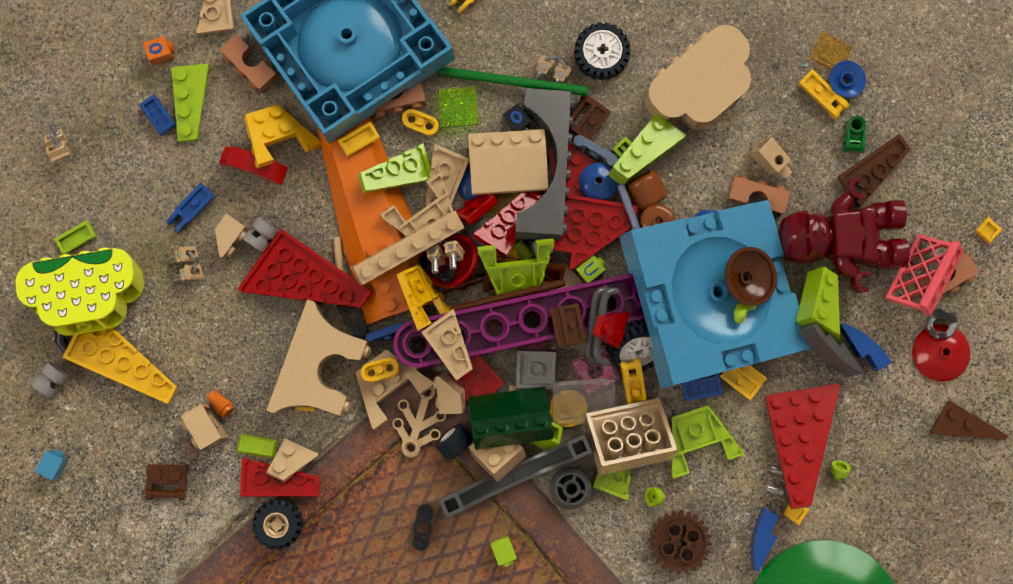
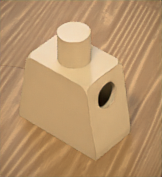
(771, 157)

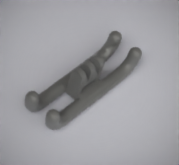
(603, 292)

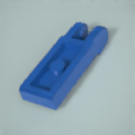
(191, 207)

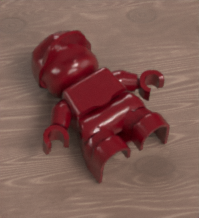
(848, 236)

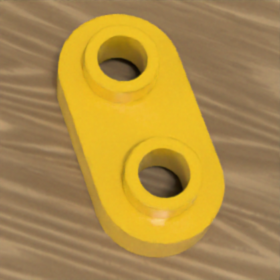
(420, 123)
(381, 370)

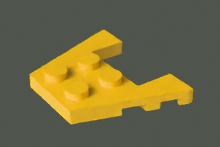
(273, 126)
(418, 291)

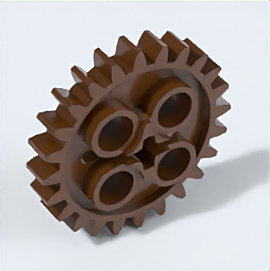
(697, 546)

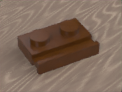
(567, 325)

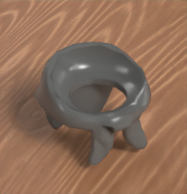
(949, 317)

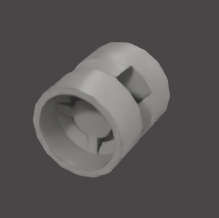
(260, 241)
(48, 381)

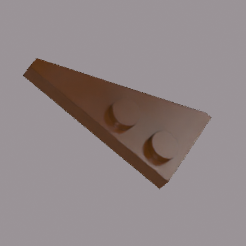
(959, 422)

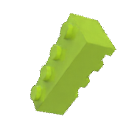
(649, 146)

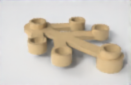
(417, 425)

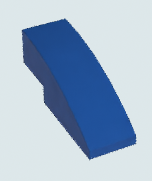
(865, 347)
(762, 538)

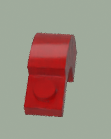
(245, 161)

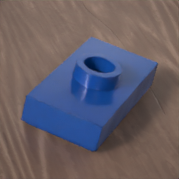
(157, 115)
(384, 334)

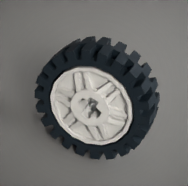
(588, 51)
(635, 345)

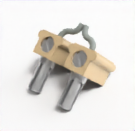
(546, 63)
(56, 143)
(437, 255)
(189, 272)

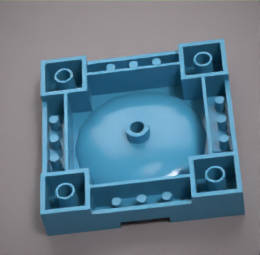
(347, 78)
(675, 279)

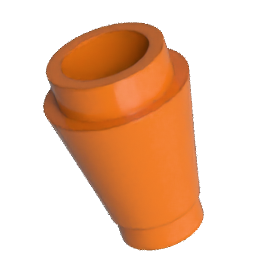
(220, 404)

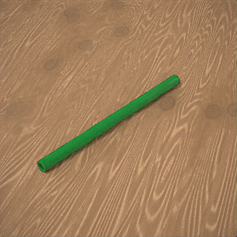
(512, 80)

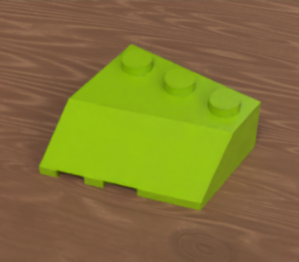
(821, 302)

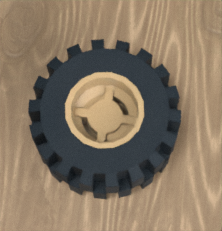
(277, 523)

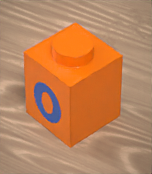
(159, 50)

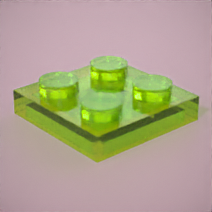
(458, 107)

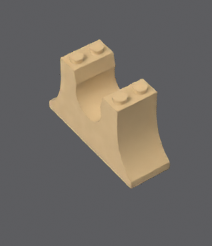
(301, 374)

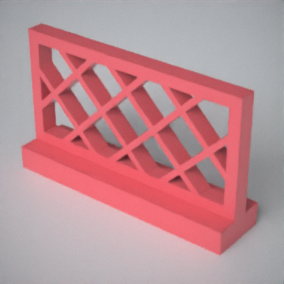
(939, 281)

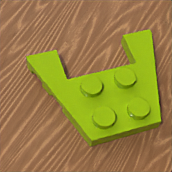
(516, 274)
(697, 430)

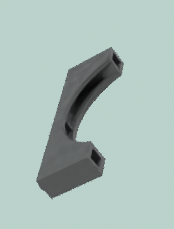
(547, 215)
(525, 470)

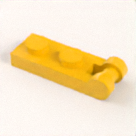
(823, 94)
(633, 382)

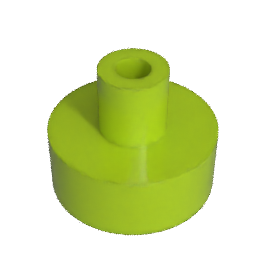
(840, 469)
(654, 496)

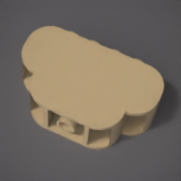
(703, 80)

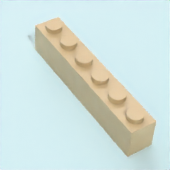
(407, 247)

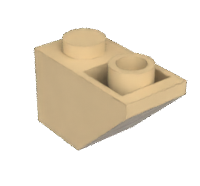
(228, 235)
(450, 395)

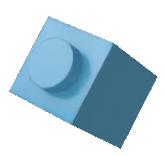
(52, 464)

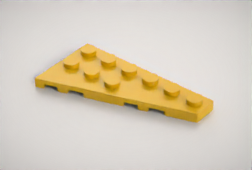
(116, 359)

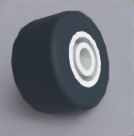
(454, 441)

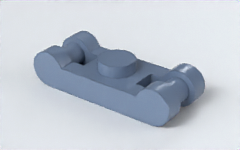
(594, 150)

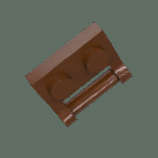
(592, 120)
(166, 475)

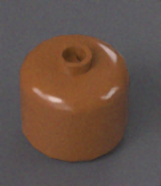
(647, 190)
(655, 212)

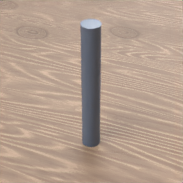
(628, 206)

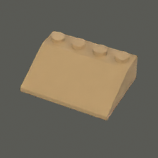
(508, 162)
(630, 436)

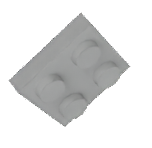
(535, 368)

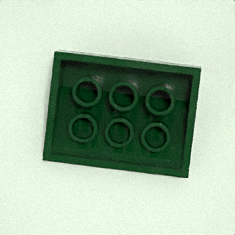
(510, 418)

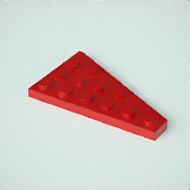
(298, 273)
(800, 433)

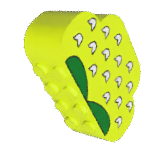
(81, 290)

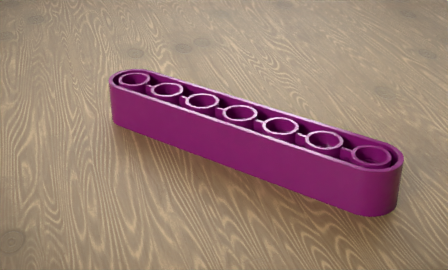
(511, 317)

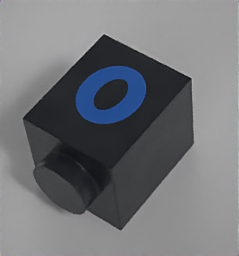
(517, 119)

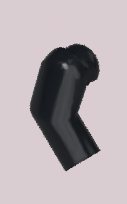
(61, 342)

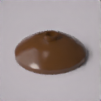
(758, 274)

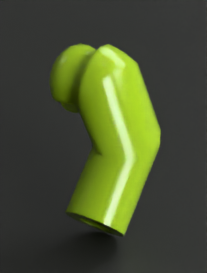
(741, 311)

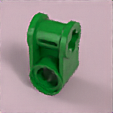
(854, 139)

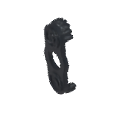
(446, 276)
(358, 328)
(424, 514)

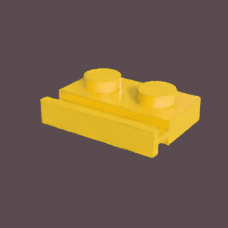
(744, 380)

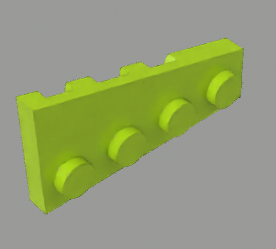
(189, 100)
(404, 170)
(614, 483)

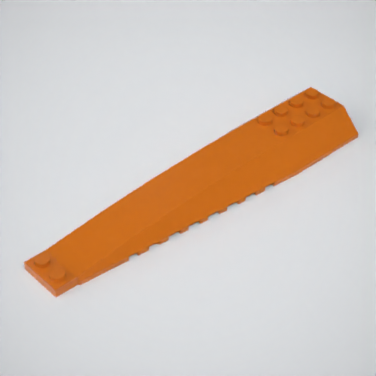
(361, 226)

